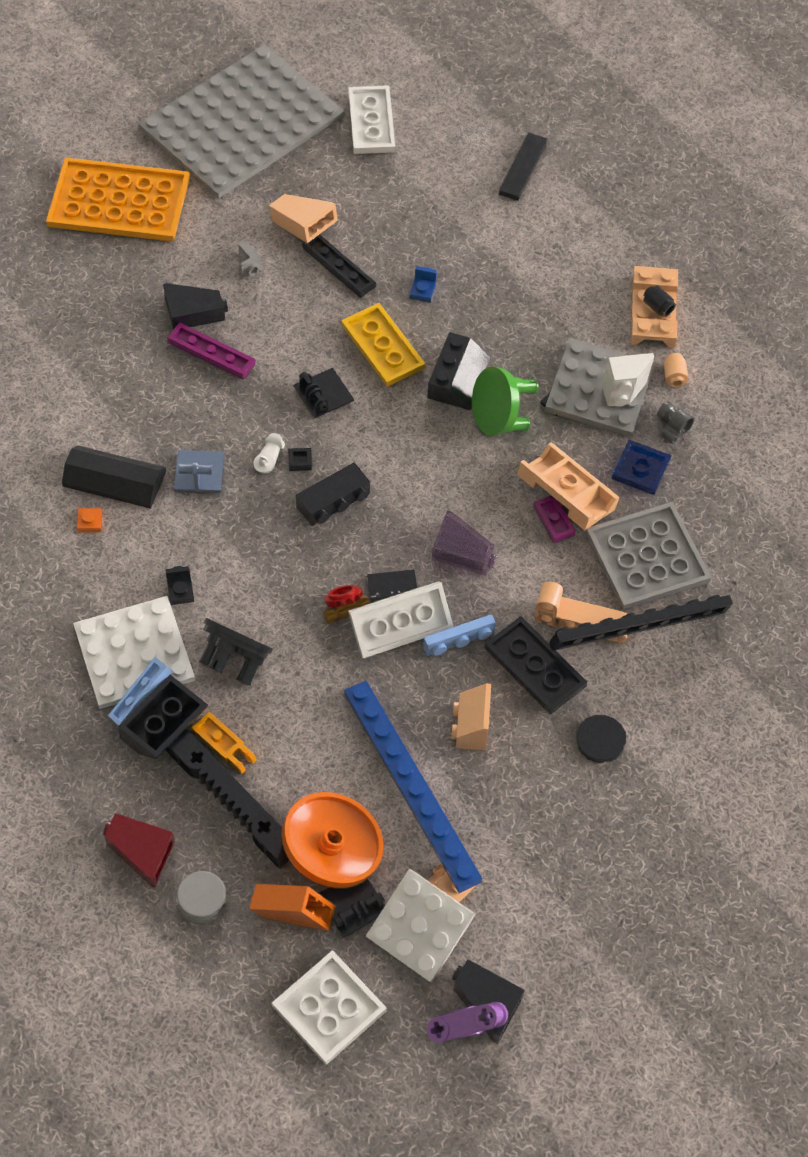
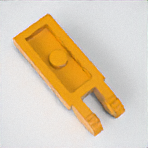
(222, 741)

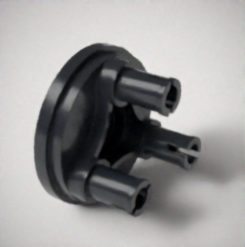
(224, 641)

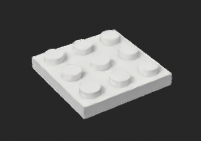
(420, 925)
(329, 1007)

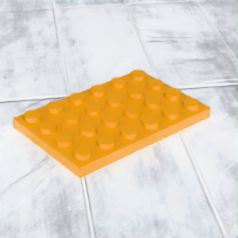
(118, 199)

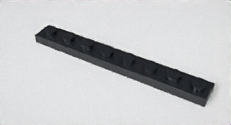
(634, 623)

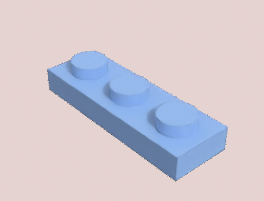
(459, 635)
(145, 684)

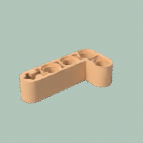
(570, 613)

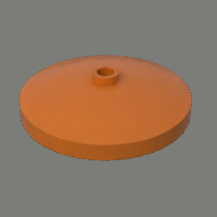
(332, 840)

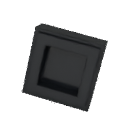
(300, 459)

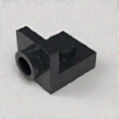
(179, 585)

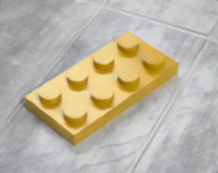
(383, 344)

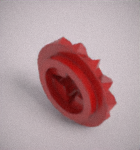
(343, 596)

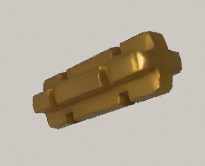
(342, 612)

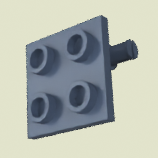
(199, 471)

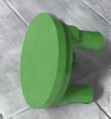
(497, 401)

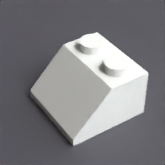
(625, 378)

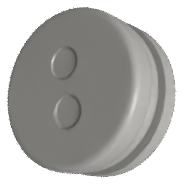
(201, 897)

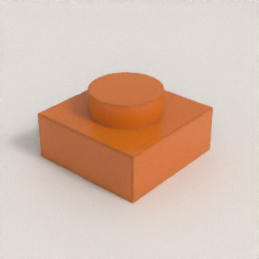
(89, 520)

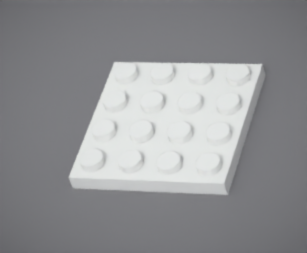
(125, 642)

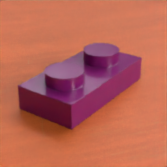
(554, 519)

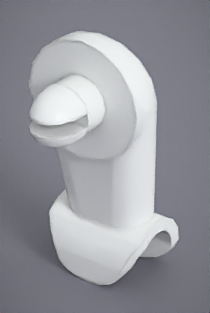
(266, 460)

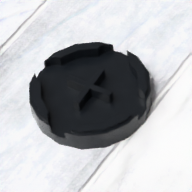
(601, 738)

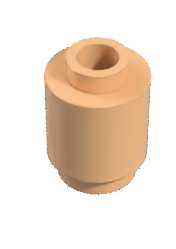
(675, 370)

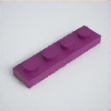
(211, 351)

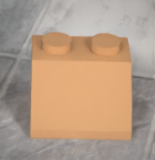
(473, 718)

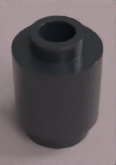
(659, 301)

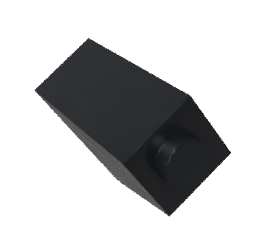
(194, 305)
(480, 986)

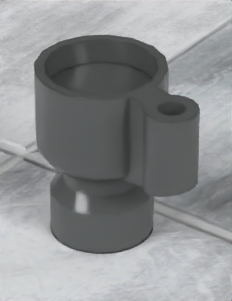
(677, 421)

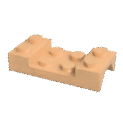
(644, 321)
(570, 485)

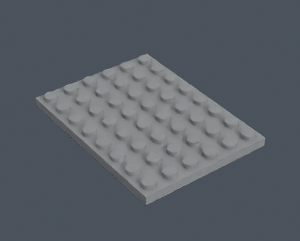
(241, 120)

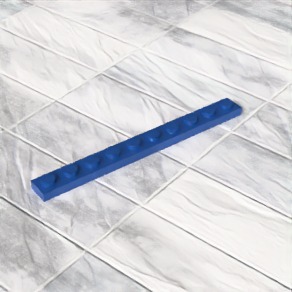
(413, 787)

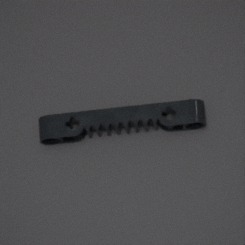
(186, 751)

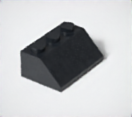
(457, 371)
(161, 718)

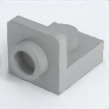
(249, 260)

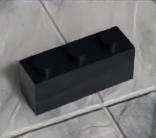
(333, 494)

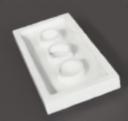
(371, 119)
(400, 619)

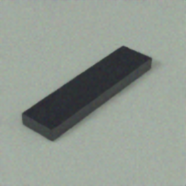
(523, 166)
(339, 265)

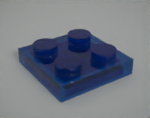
(641, 467)

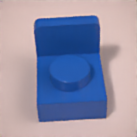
(423, 284)

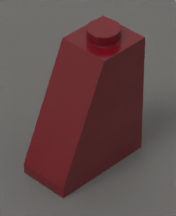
(140, 845)

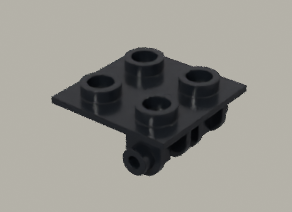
(322, 392)
(390, 584)
(354, 906)

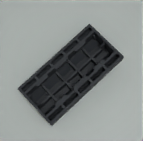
(112, 476)

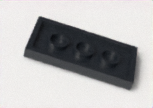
(535, 665)

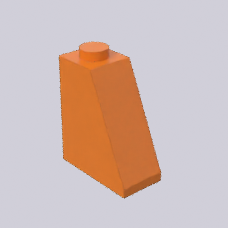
(292, 905)

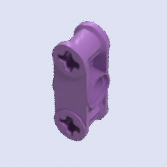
(467, 1022)

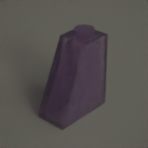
(463, 546)

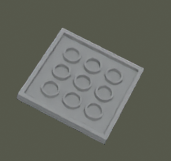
(580, 394)
(648, 555)

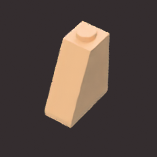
(303, 216)

